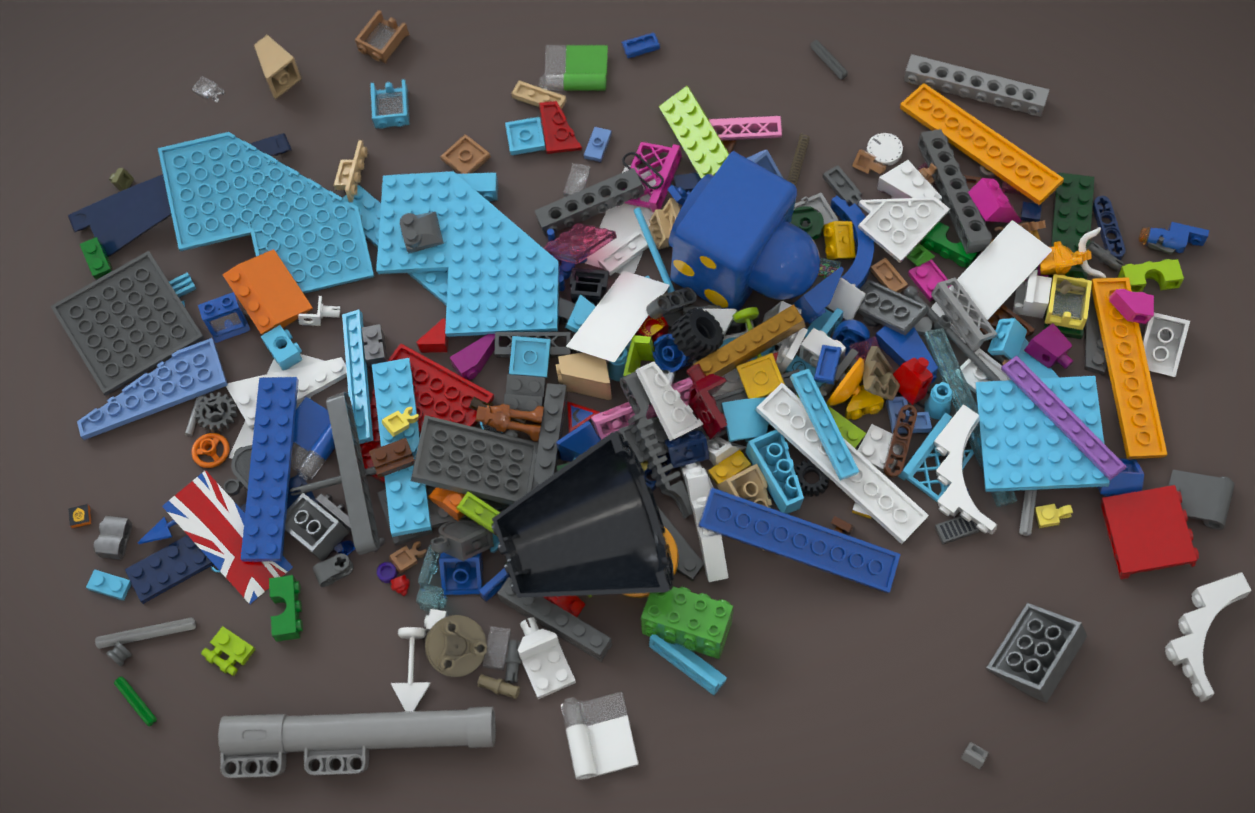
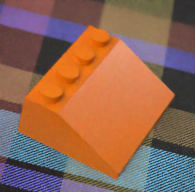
(267, 291)

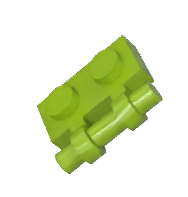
(231, 645)

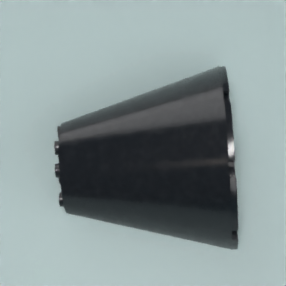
(587, 530)

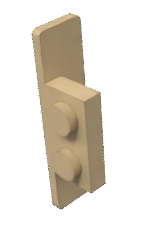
(350, 172)

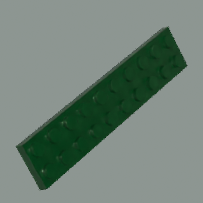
(1070, 222)

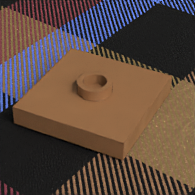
(465, 156)

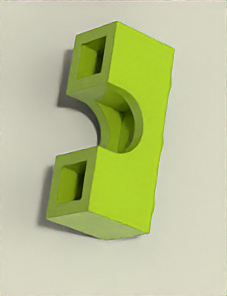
(1165, 272)

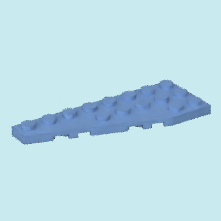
(181, 378)

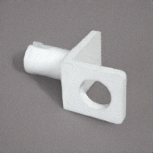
(323, 311)

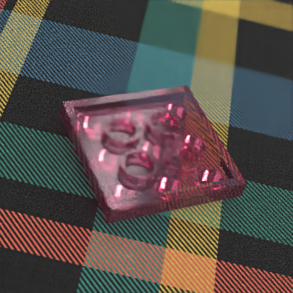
(579, 243)

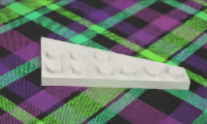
(311, 378)

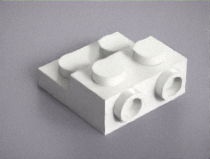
(788, 349)

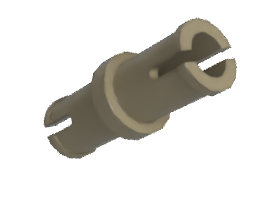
(498, 686)

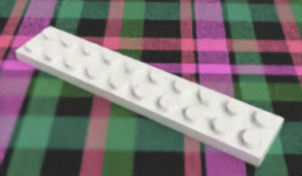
(867, 488)

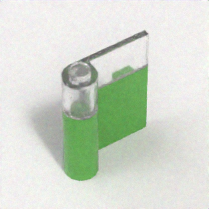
(575, 68)

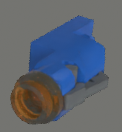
(1174, 238)

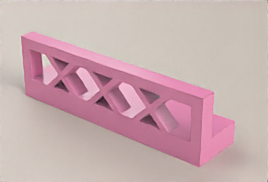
(746, 126)

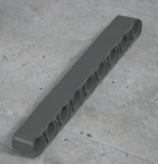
(353, 474)

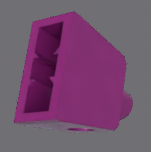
(1050, 347)

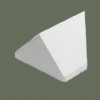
(721, 449)

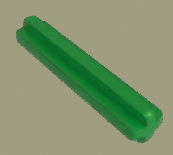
(135, 701)

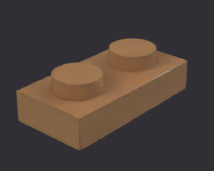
(888, 276)

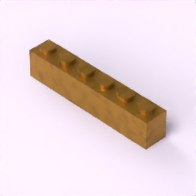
(753, 342)

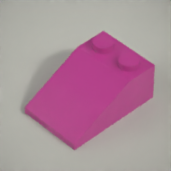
(993, 202)

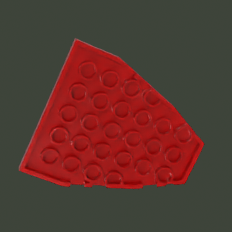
(437, 395)

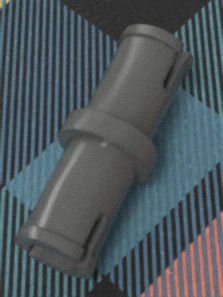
(1104, 256)
(513, 661)

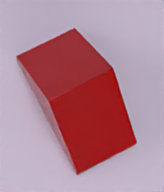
(434, 340)

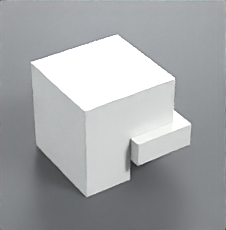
(1032, 296)

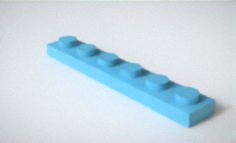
(824, 424)

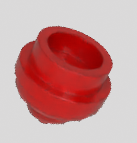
(400, 585)

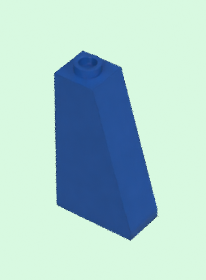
(905, 347)

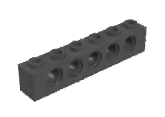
(593, 194)

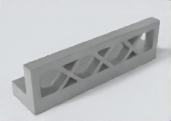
(959, 313)

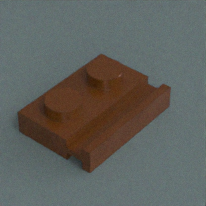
(392, 457)

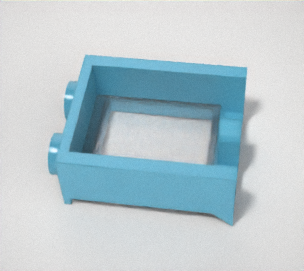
(390, 106)

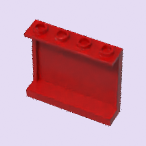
(1148, 530)

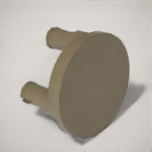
(455, 646)

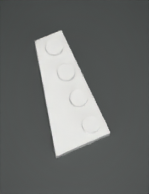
(666, 401)

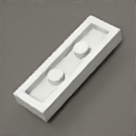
(624, 253)

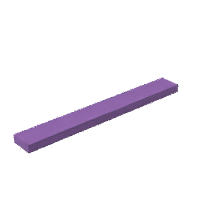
(1063, 418)

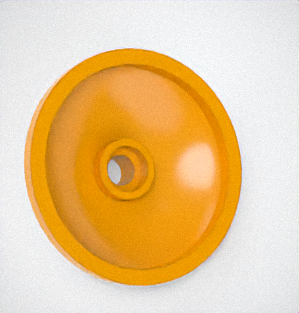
(849, 385)

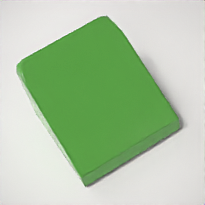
(920, 255)

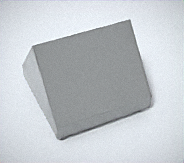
(974, 755)

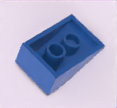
(819, 297)

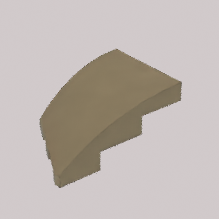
(879, 376)

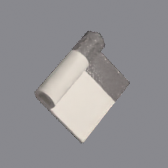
(599, 735)

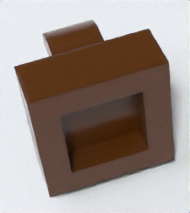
(841, 525)

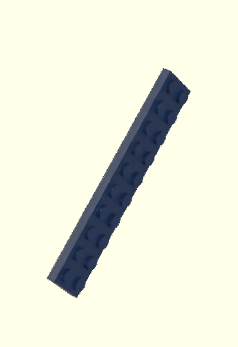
(181, 559)

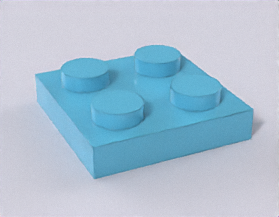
(525, 136)
(529, 356)

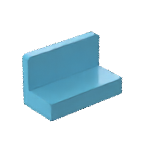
(827, 322)
(1008, 339)

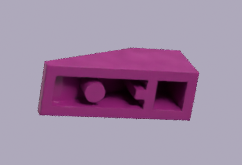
(473, 358)

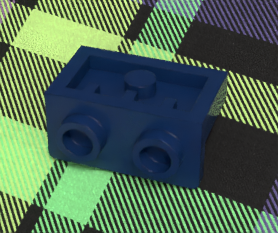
(687, 449)

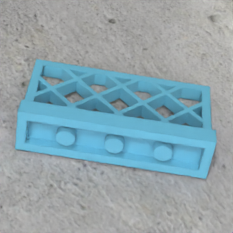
(919, 459)

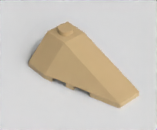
(749, 485)

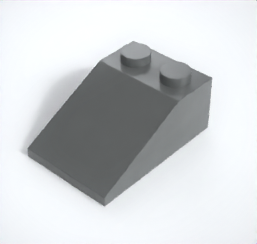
(314, 527)

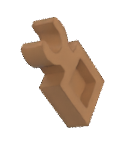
(405, 558)

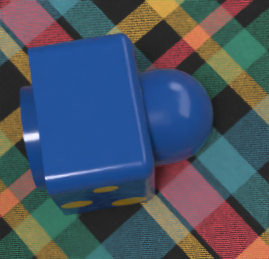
(741, 237)

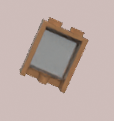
(381, 37)

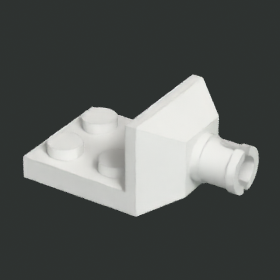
(544, 660)

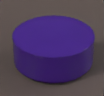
(386, 572)

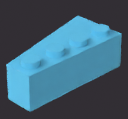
(773, 458)

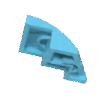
(743, 419)

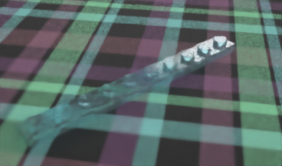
(961, 394)

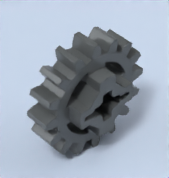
(219, 417)

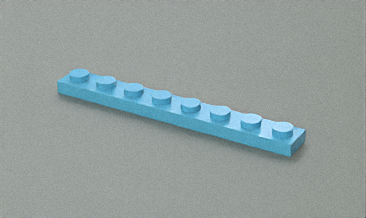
(357, 374)

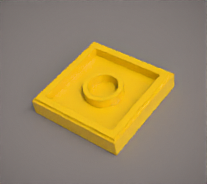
(760, 376)

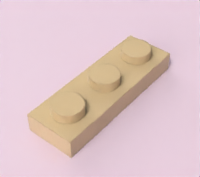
(534, 95)

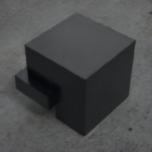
(589, 284)

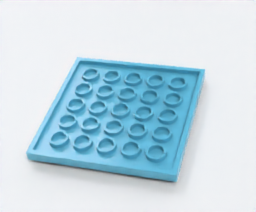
(1025, 447)

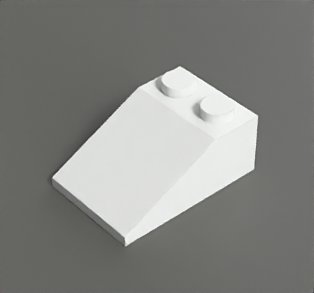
(1164, 343)

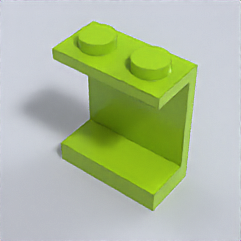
(640, 349)

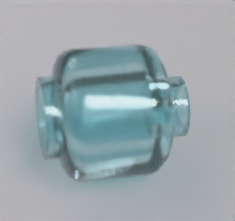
(431, 598)

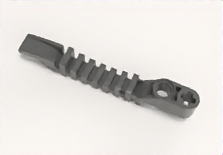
(640, 402)

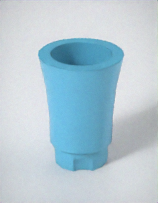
(616, 368)
(939, 401)

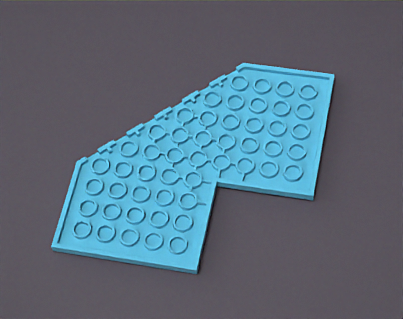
(233, 190)
(494, 268)

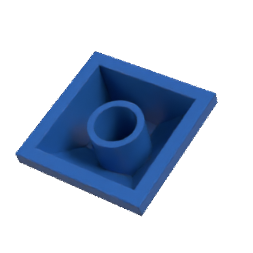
(577, 442)

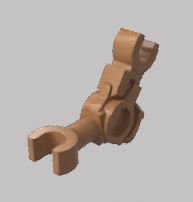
(1028, 226)

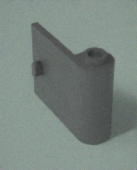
(1204, 497)

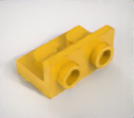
(839, 240)

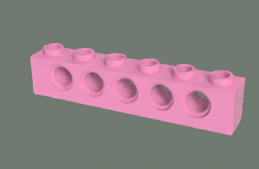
(618, 416)

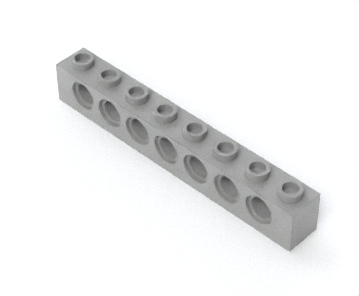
(976, 85)

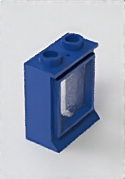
(224, 317)

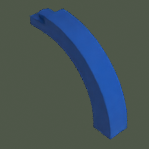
(861, 266)

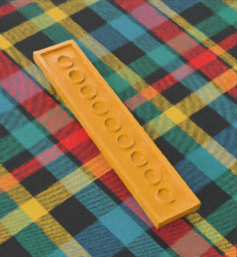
(982, 144)
(1128, 374)

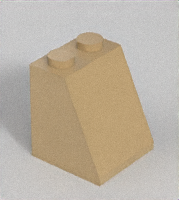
(277, 66)
(584, 375)

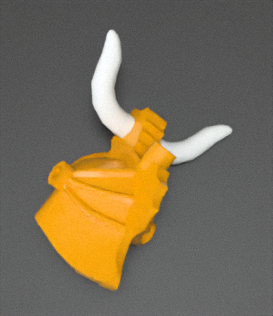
(1062, 258)

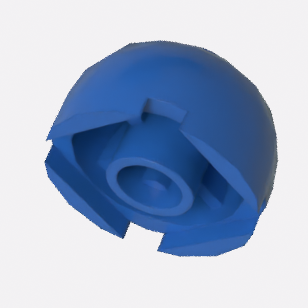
(850, 332)

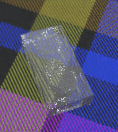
(577, 179)

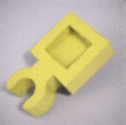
(399, 422)

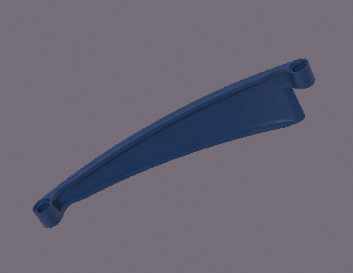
(138, 209)

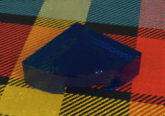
(345, 547)

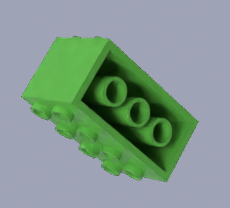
(688, 620)

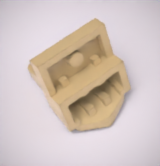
(662, 223)

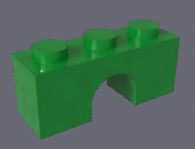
(937, 241)
(286, 625)

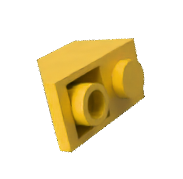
(863, 404)

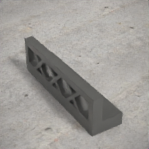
(555, 352)

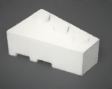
(906, 182)

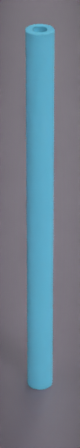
(653, 248)

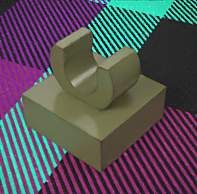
(121, 179)

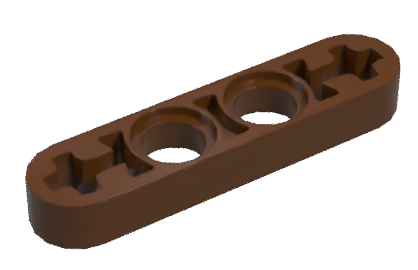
(896, 439)

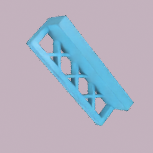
(689, 664)

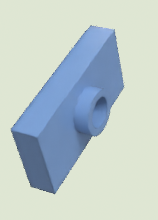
(597, 144)

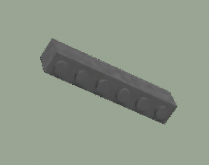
(550, 432)
(558, 621)

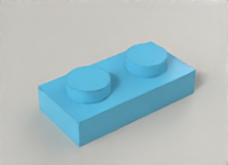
(109, 585)

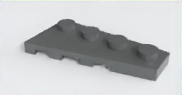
(1094, 351)

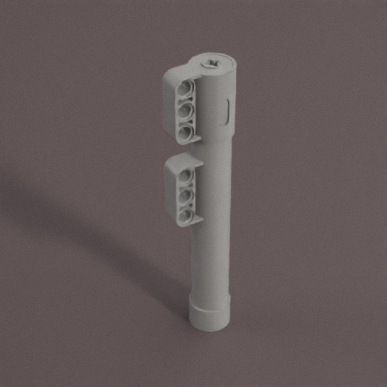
(344, 737)

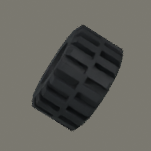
(697, 334)

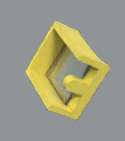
(1068, 309)

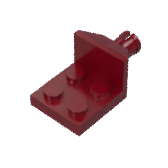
(703, 402)

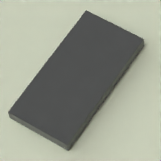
(890, 307)

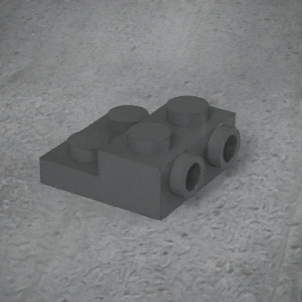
(524, 392)

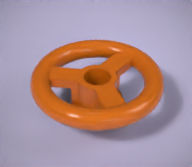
(206, 442)

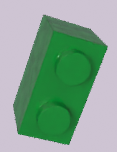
(96, 258)

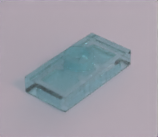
(429, 567)

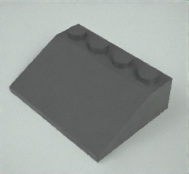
(1037, 651)

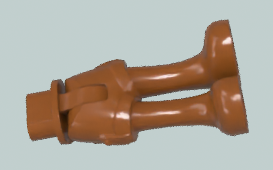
(500, 419)

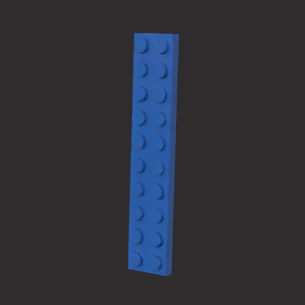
(270, 469)
(799, 540)

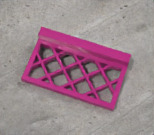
(668, 171)

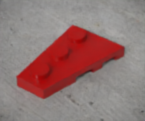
(556, 130)

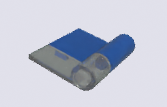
(311, 439)

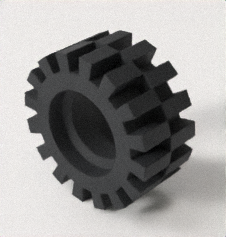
(811, 489)

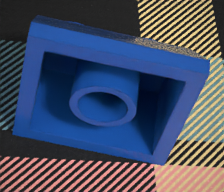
(1127, 481)
(461, 576)

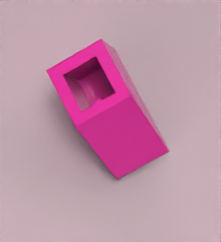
(1133, 305)

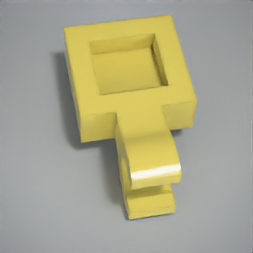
(1049, 515)

